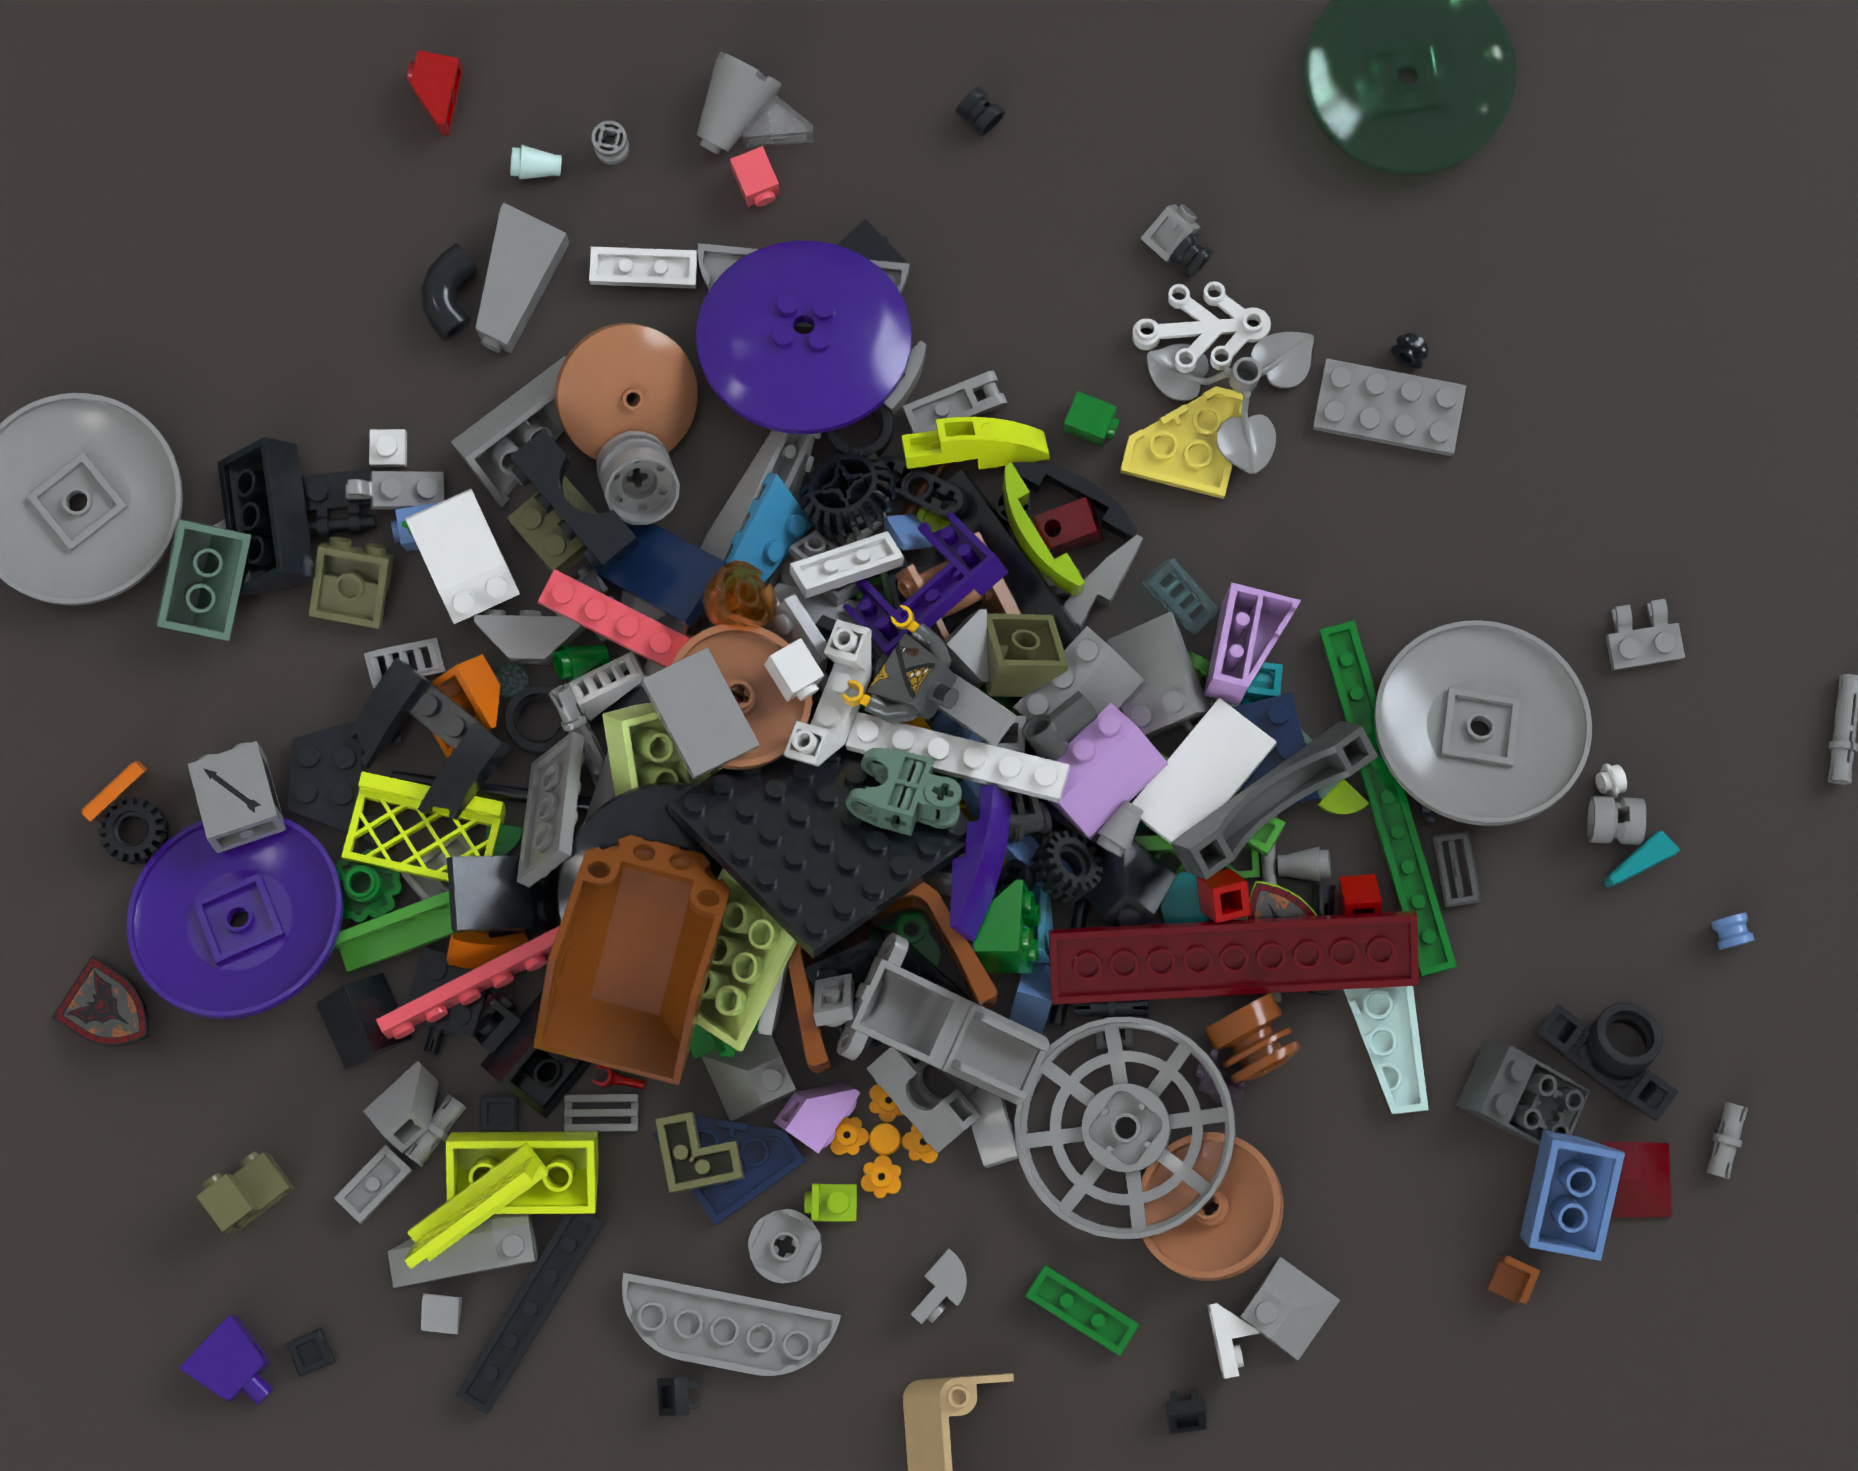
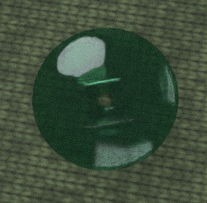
(1419, 128)

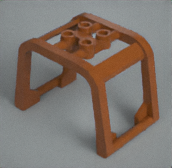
(921, 898)

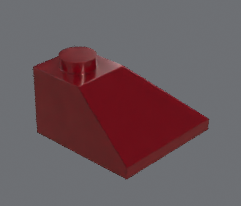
(1643, 1180)

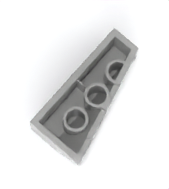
(507, 428)

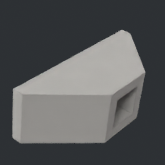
(528, 637)

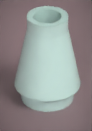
(534, 163)

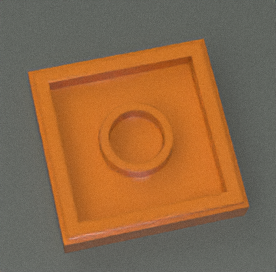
(113, 790)

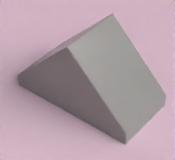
(969, 649)

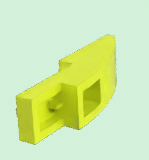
(988, 440)

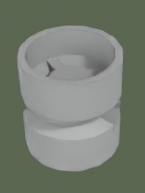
(1604, 817)

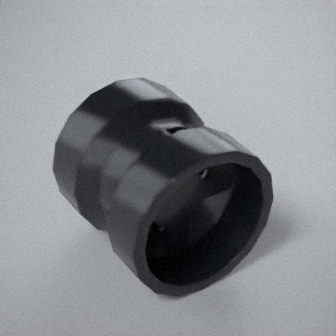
(980, 111)

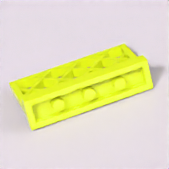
(409, 796)
(475, 1204)

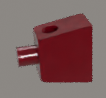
(1077, 524)

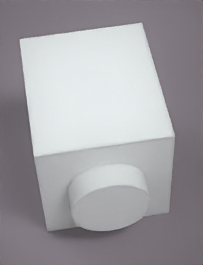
(794, 671)

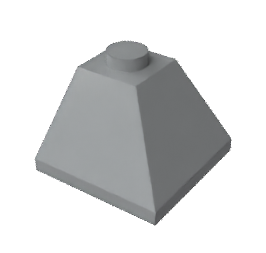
(750, 1077)
(1288, 1308)

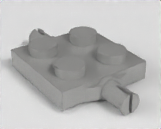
(795, 623)

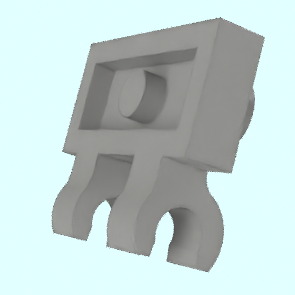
(1644, 646)

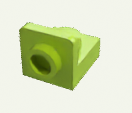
(832, 1202)

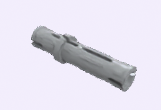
(576, 720)
(1844, 736)

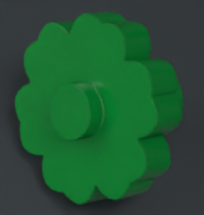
(368, 889)

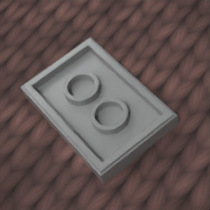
(700, 713)

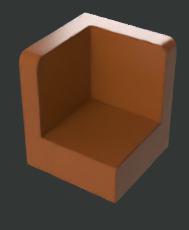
(1513, 1280)

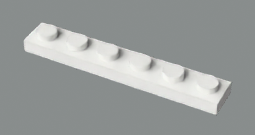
(963, 757)

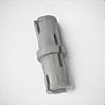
(437, 1130)
(1727, 1140)

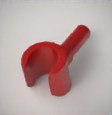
(618, 1079)

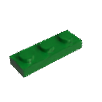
(1082, 1310)

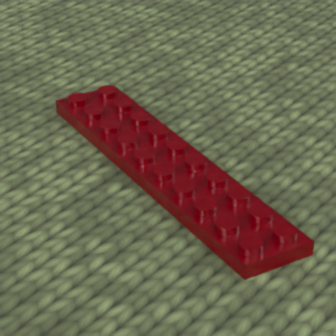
(1234, 957)

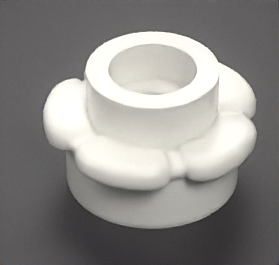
(1611, 780)

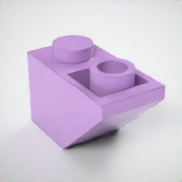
(817, 1112)

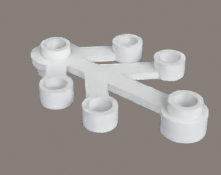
(1206, 327)

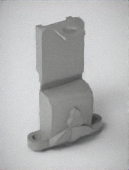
(941, 1028)

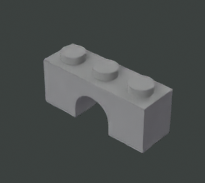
(934, 1116)

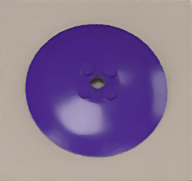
(795, 378)
(185, 912)

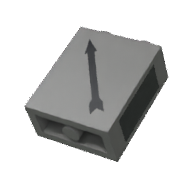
(236, 796)

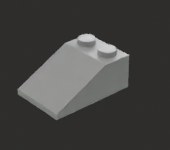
(1171, 686)

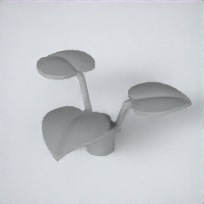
(1243, 440)

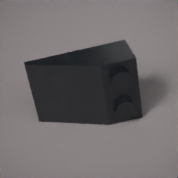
(490, 899)

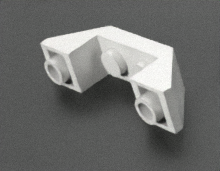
(833, 719)

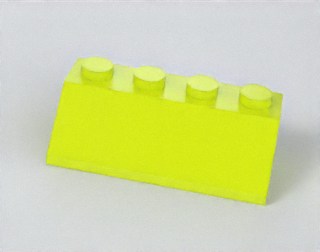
(567, 1155)

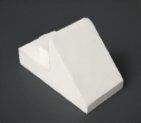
(1225, 1328)

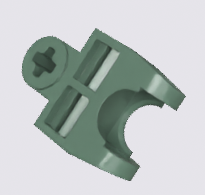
(904, 792)

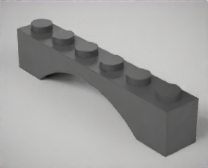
(1225, 831)

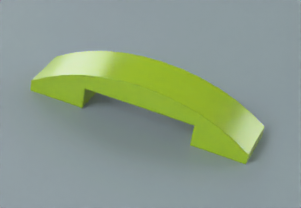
(1059, 570)

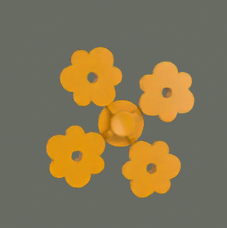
(884, 1140)

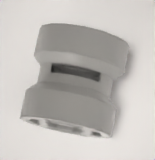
(612, 150)

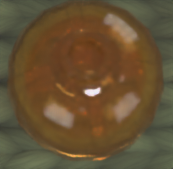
(739, 597)

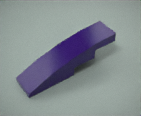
(979, 870)

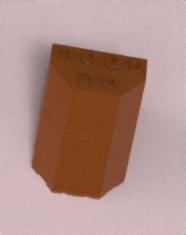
(632, 958)

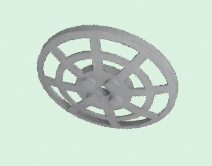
(1100, 1130)

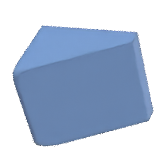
(905, 532)

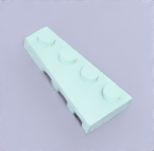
(1393, 1043)

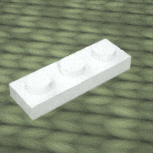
(643, 267)
(846, 564)

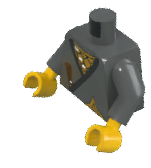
(912, 679)

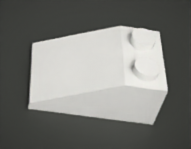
(462, 556)

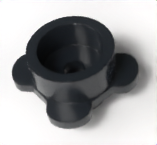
(1410, 350)

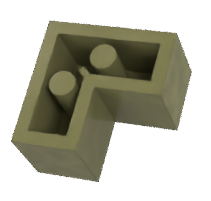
(687, 1163)
(244, 1196)

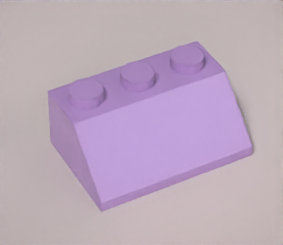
(1107, 765)

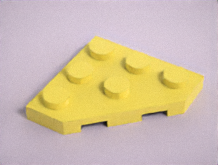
(1184, 447)

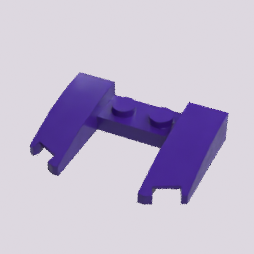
(968, 568)

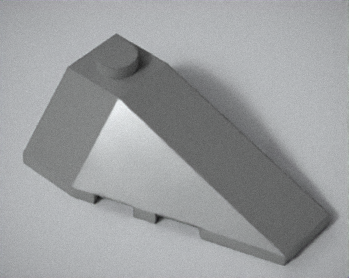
(493, 1245)

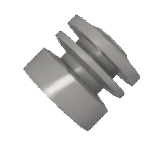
(641, 494)

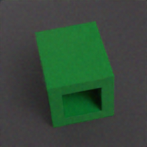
(1091, 419)

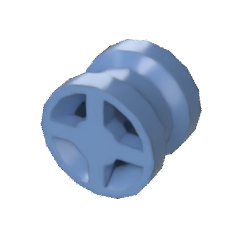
(1732, 931)

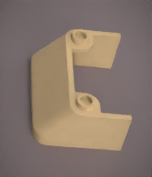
(927, 1414)

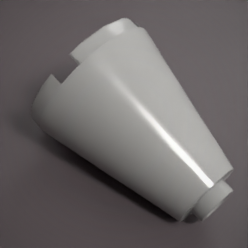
(732, 100)

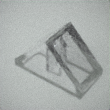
(777, 125)

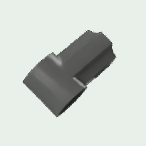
(1051, 732)

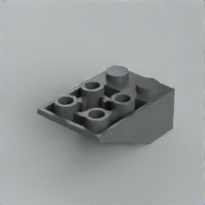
(1521, 1094)

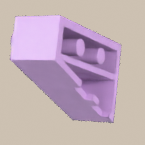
(1244, 637)

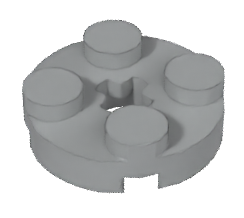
(765, 1253)

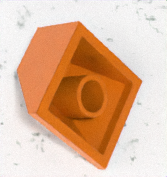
(474, 689)

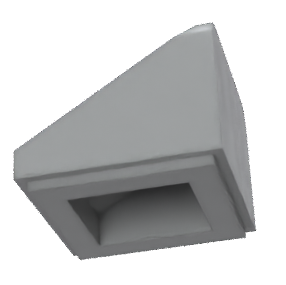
(440, 1313)

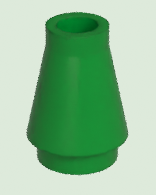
(576, 661)

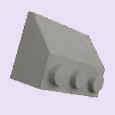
(1093, 671)

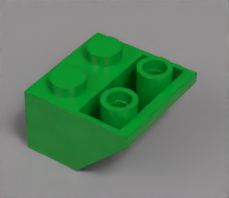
(1007, 932)

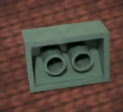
(203, 579)

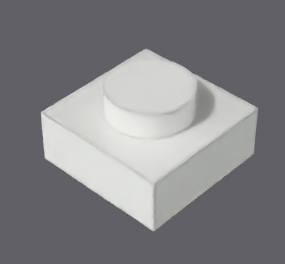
(388, 448)

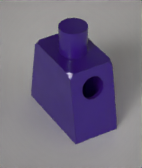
(230, 1363)

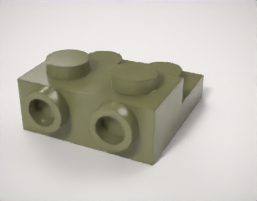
(351, 582)

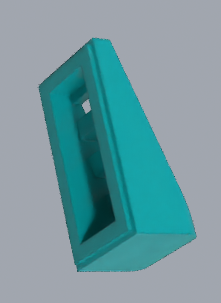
(1652, 851)

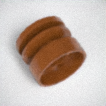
(1252, 1039)

